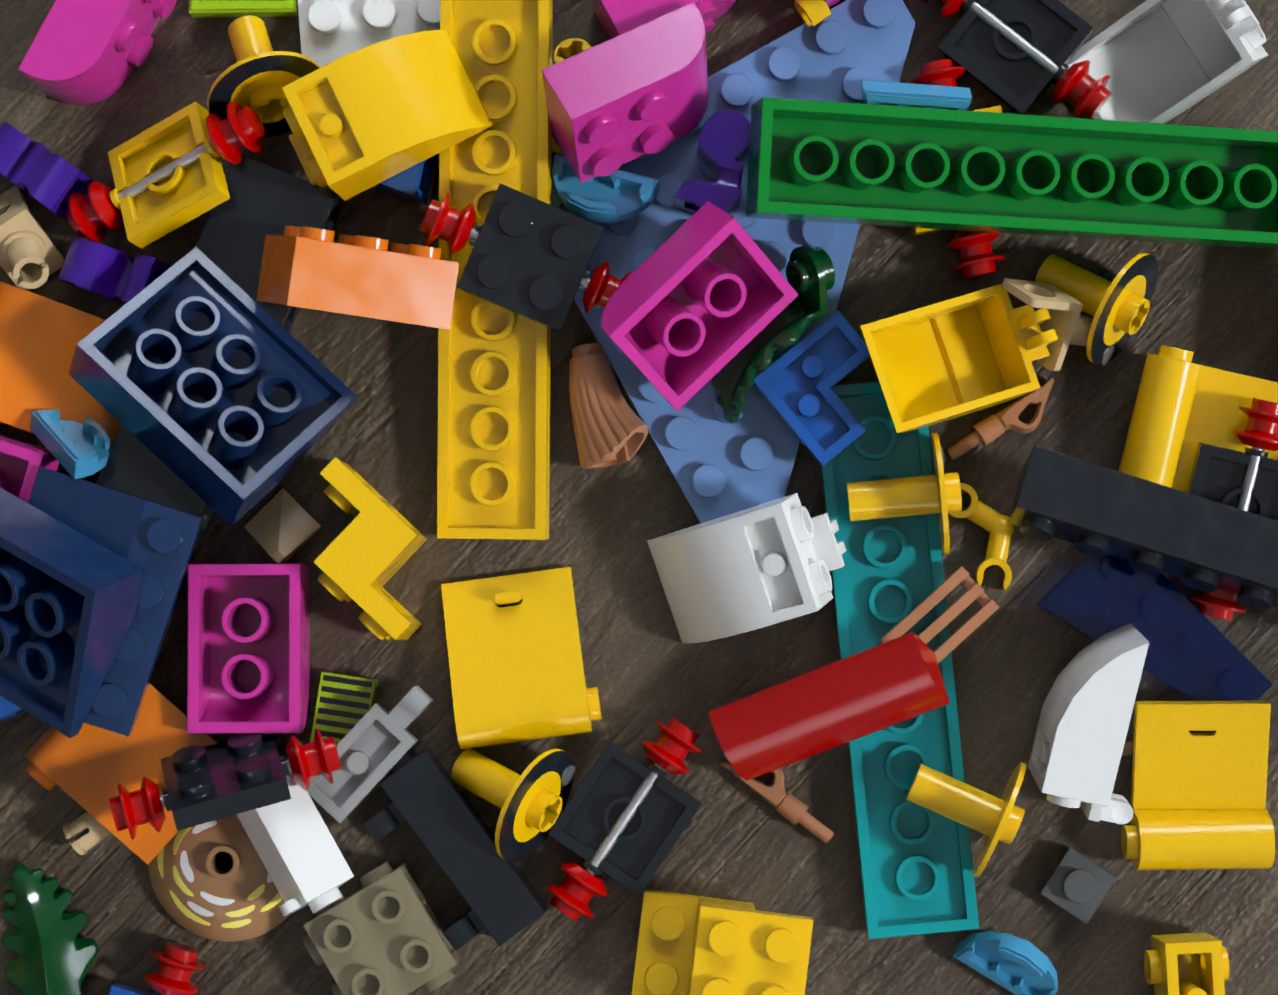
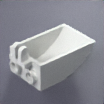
(1171, 56)
(747, 569)
(1087, 726)

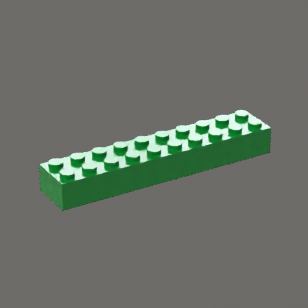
(1012, 173)

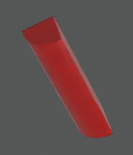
(830, 706)

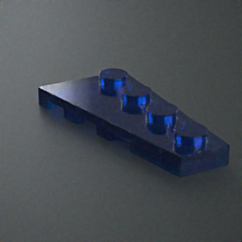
(1182, 642)

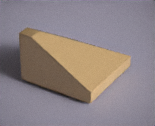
(282, 527)

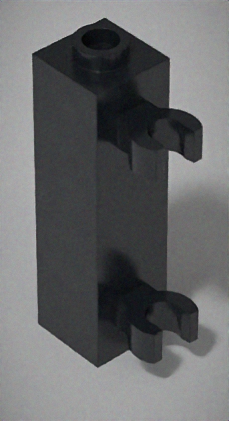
(461, 845)

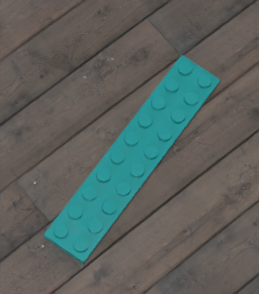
(909, 857)

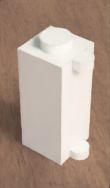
(297, 851)

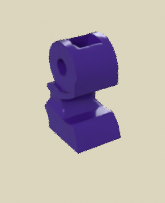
(721, 147)
(44, 174)
(108, 270)

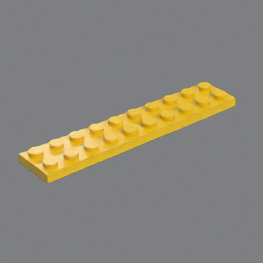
(491, 359)

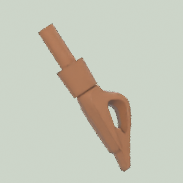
(995, 425)
(785, 803)

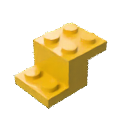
(368, 553)
(718, 948)

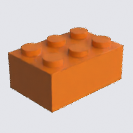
(358, 277)

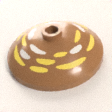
(212, 901)

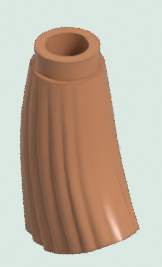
(602, 420)

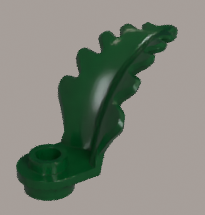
(811, 276)
(46, 938)

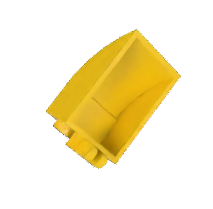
(381, 111)
(956, 356)

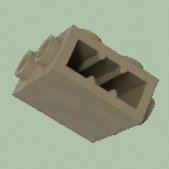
(382, 938)

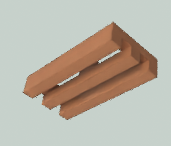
(973, 592)

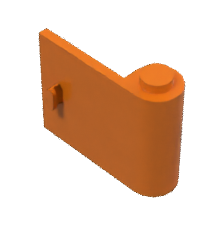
(36, 359)
(99, 759)

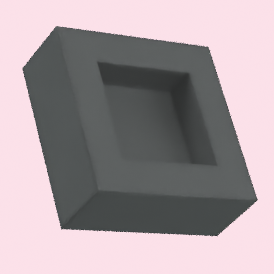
(1076, 884)

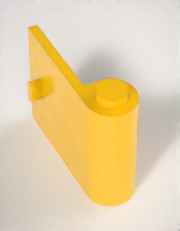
(1184, 406)
(516, 665)
(1200, 793)

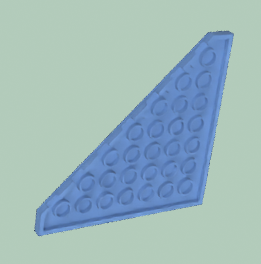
(750, 460)

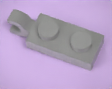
(369, 754)

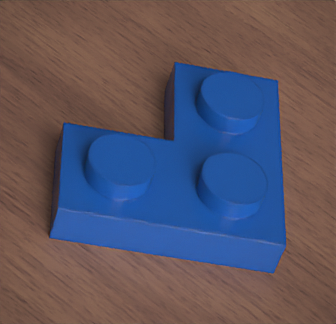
(801, 386)

